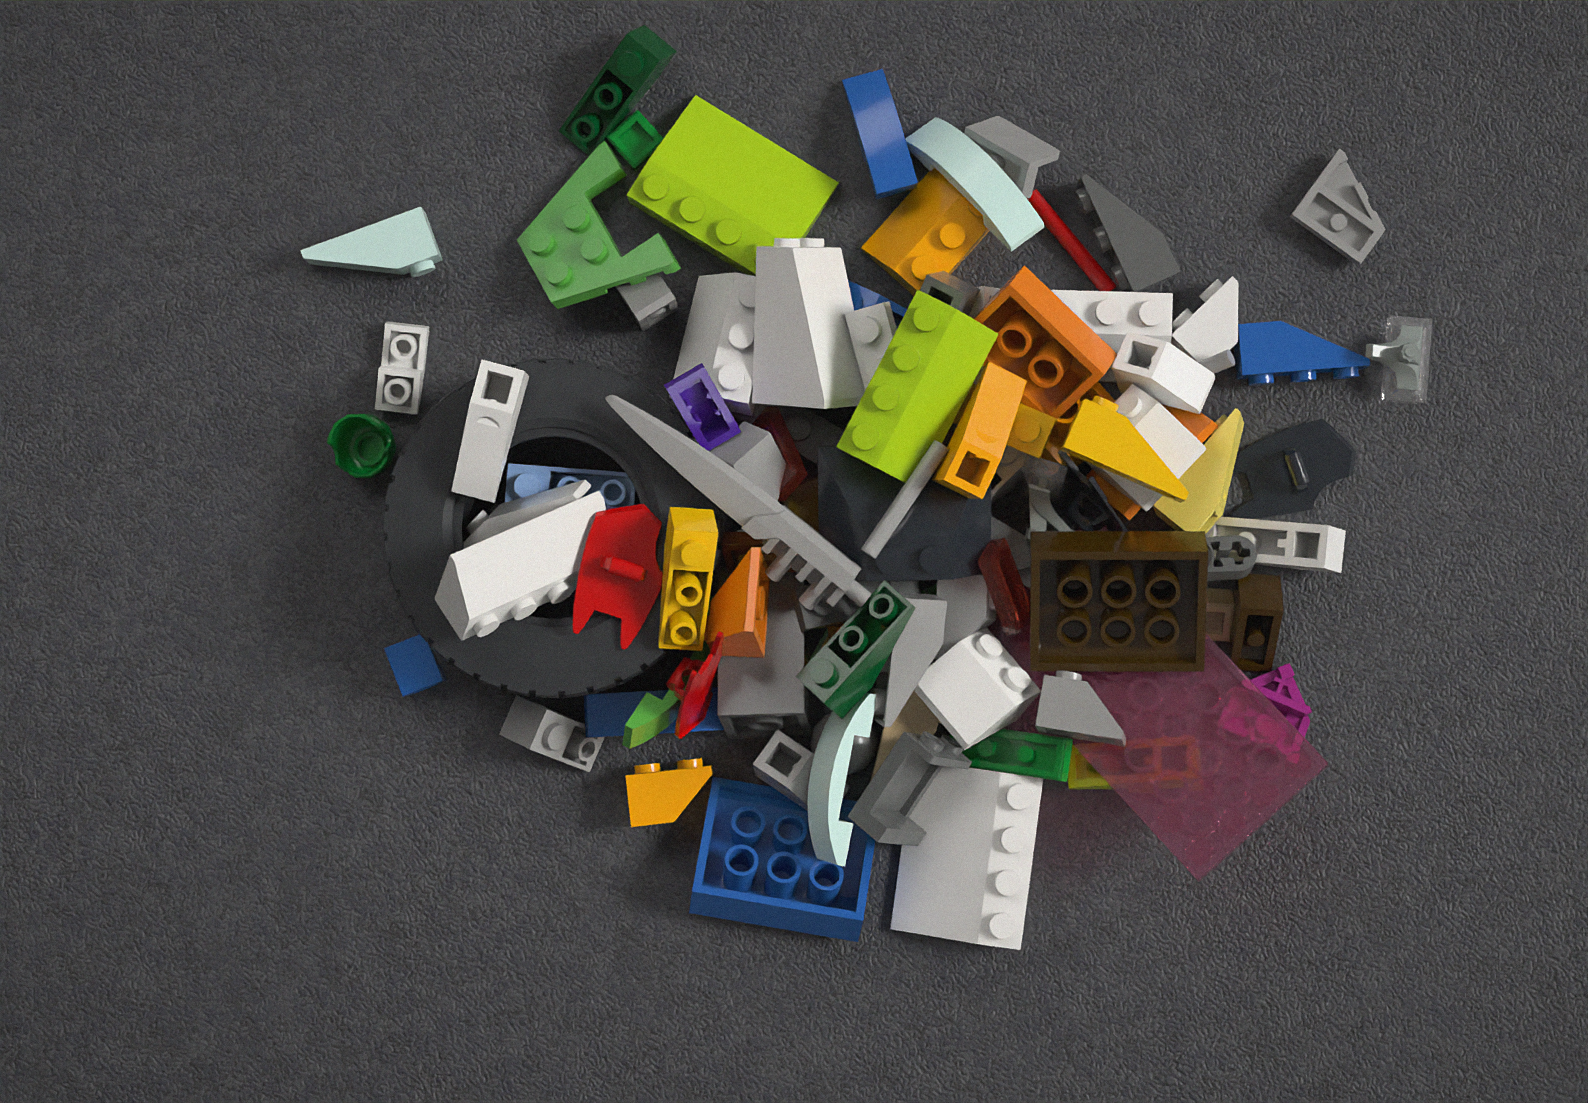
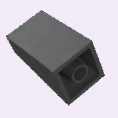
(763, 693)

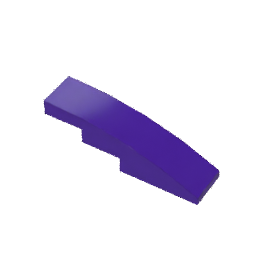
(702, 407)

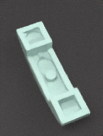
(978, 179)
(828, 778)

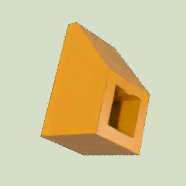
(663, 795)

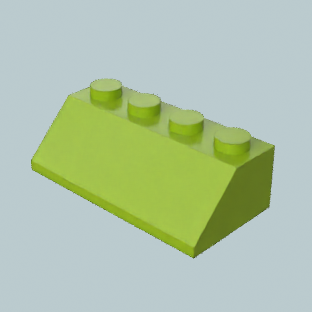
(917, 386)

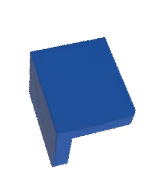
(414, 665)

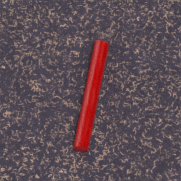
(1071, 243)

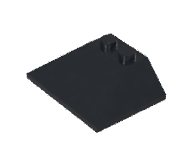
(934, 540)

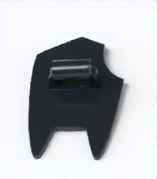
(1293, 469)
(1093, 494)

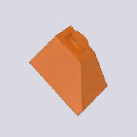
(742, 609)

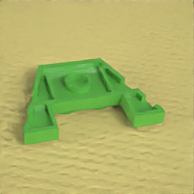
(573, 247)

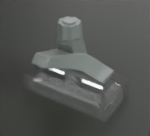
(1404, 359)
(1045, 486)

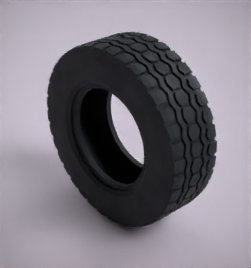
(428, 524)

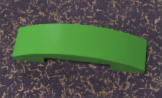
(656, 714)

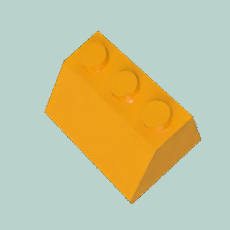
(926, 233)

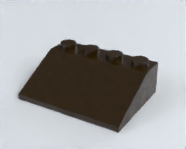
(1118, 601)

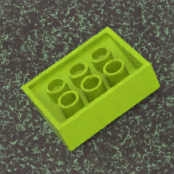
(729, 186)

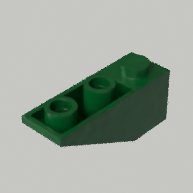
(617, 88)
(857, 651)

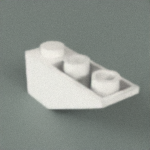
(489, 430)

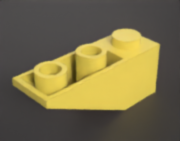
(1206, 480)

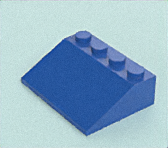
(763, 869)

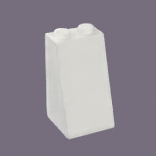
(801, 327)

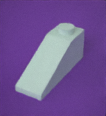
(389, 246)

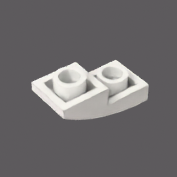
(402, 367)

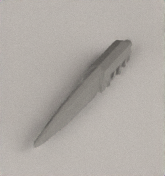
(756, 511)

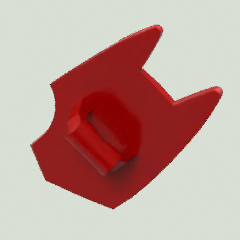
(619, 569)
(698, 691)

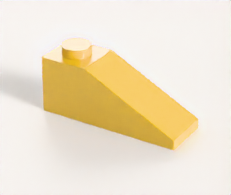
(1115, 445)

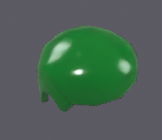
(362, 445)

